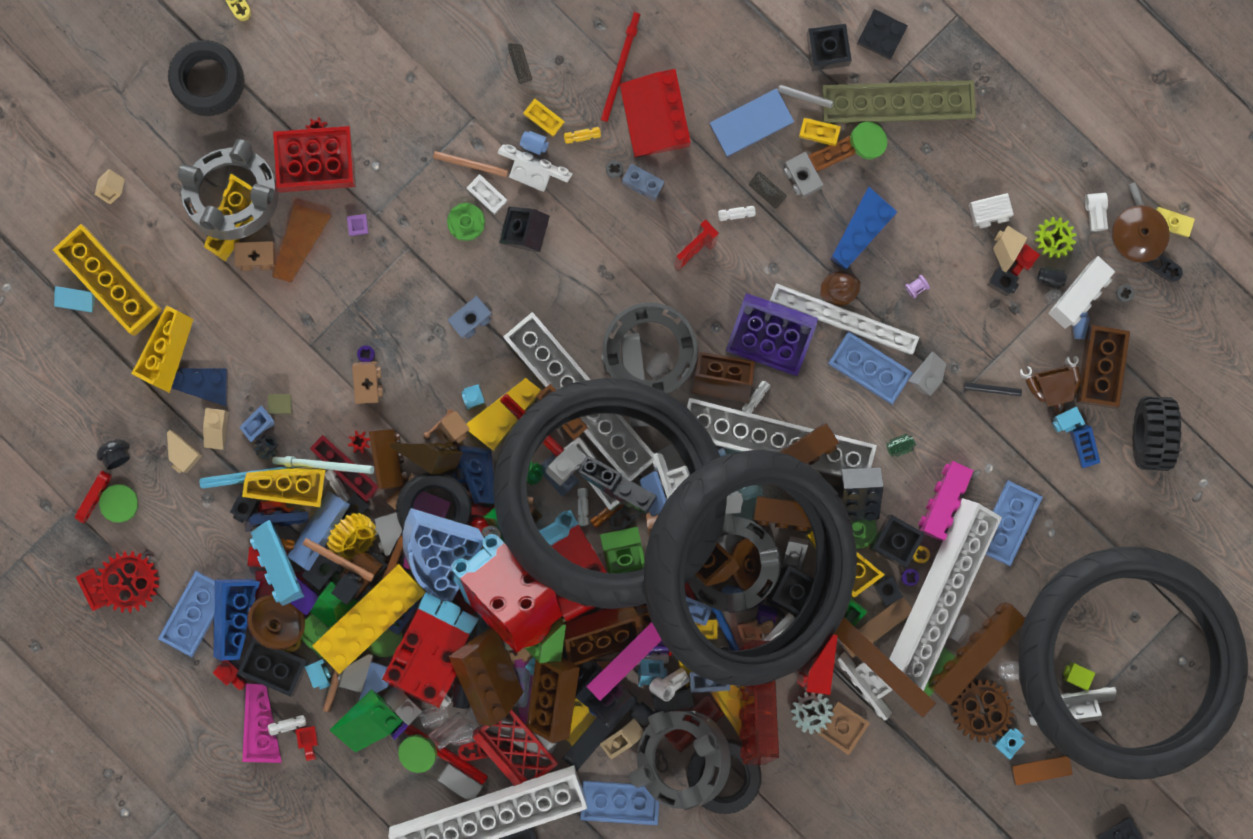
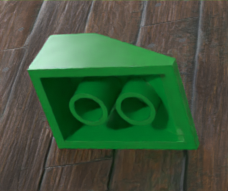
(366, 722)

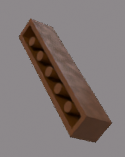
(976, 653)

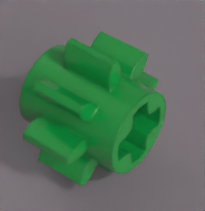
(534, 473)

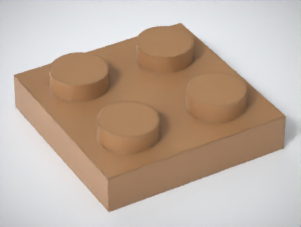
(845, 728)

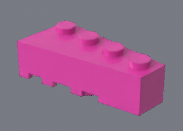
(945, 500)

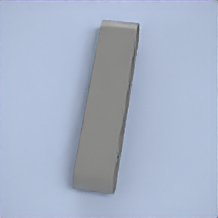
(633, 363)
(518, 733)

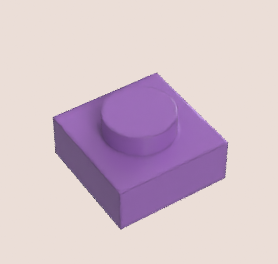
(357, 225)

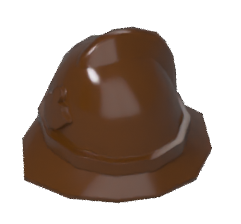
(840, 288)

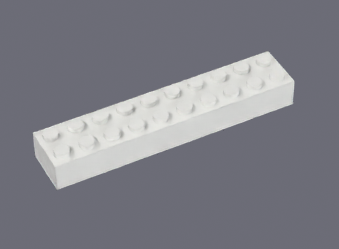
(556, 367)
(748, 431)
(944, 591)
(501, 811)

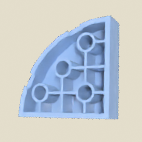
(432, 548)

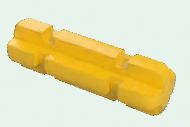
(582, 135)

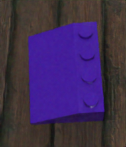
(771, 334)

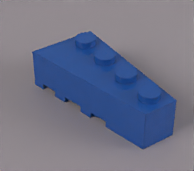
(867, 222)
(231, 609)

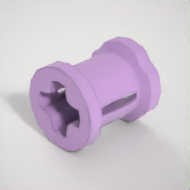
(917, 286)

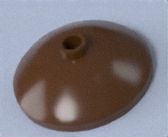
(1129, 238)
(747, 553)
(286, 619)

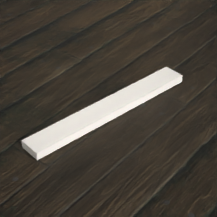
(845, 319)

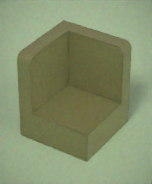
(279, 404)

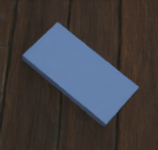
(751, 122)
(870, 368)
(1017, 510)
(318, 529)
(191, 615)
(619, 803)

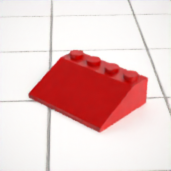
(655, 113)
(314, 159)
(818, 672)

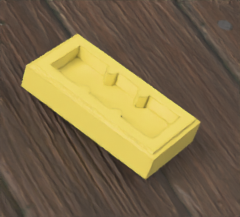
(1177, 222)

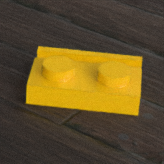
(580, 721)

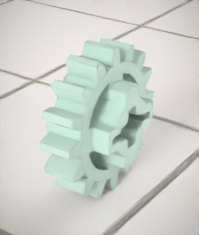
(808, 719)

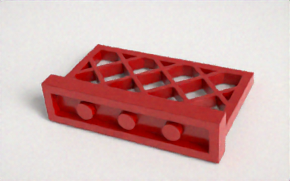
(706, 236)
(504, 762)

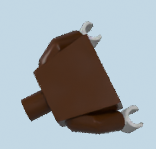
(1055, 385)

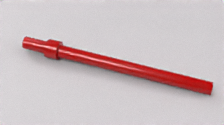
(631, 32)

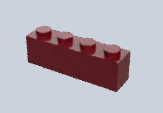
(359, 482)

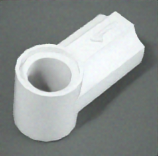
(1097, 205)
(666, 687)

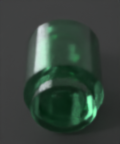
(900, 445)

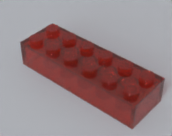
(758, 720)

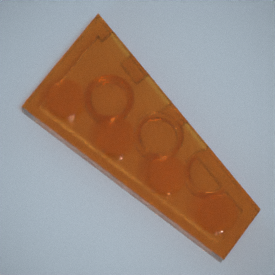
(300, 236)

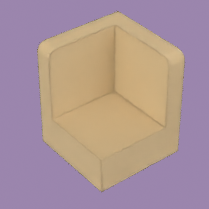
(109, 186)

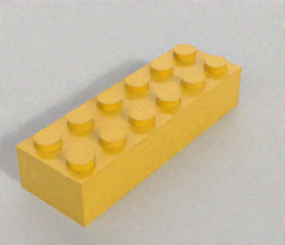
(107, 280)
(369, 619)

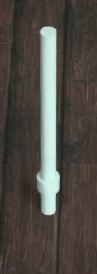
(292, 462)

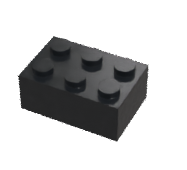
(862, 493)
(273, 668)

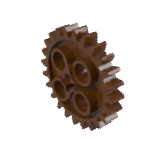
(998, 703)

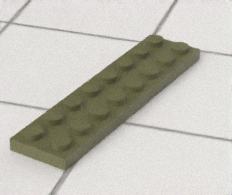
(899, 102)

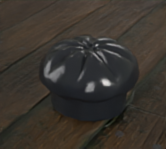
(114, 453)

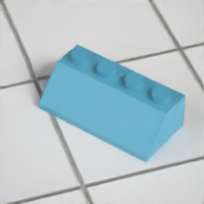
(277, 564)

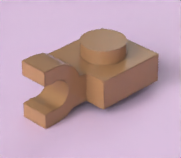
(752, 630)

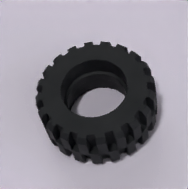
(1156, 433)

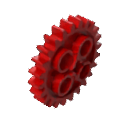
(112, 592)

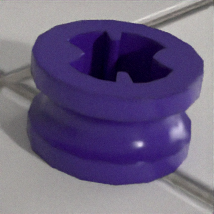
(367, 348)
(904, 577)

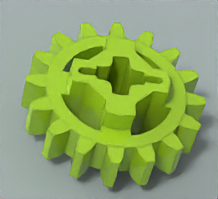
(1052, 245)

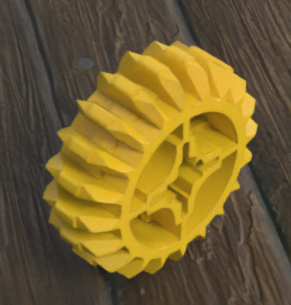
(352, 536)

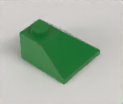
(330, 608)

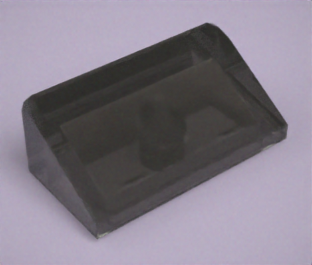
(519, 63)
(767, 190)

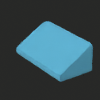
(74, 299)

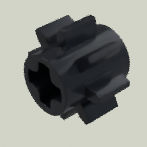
(266, 447)

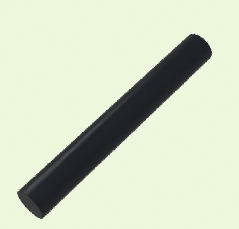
(992, 389)

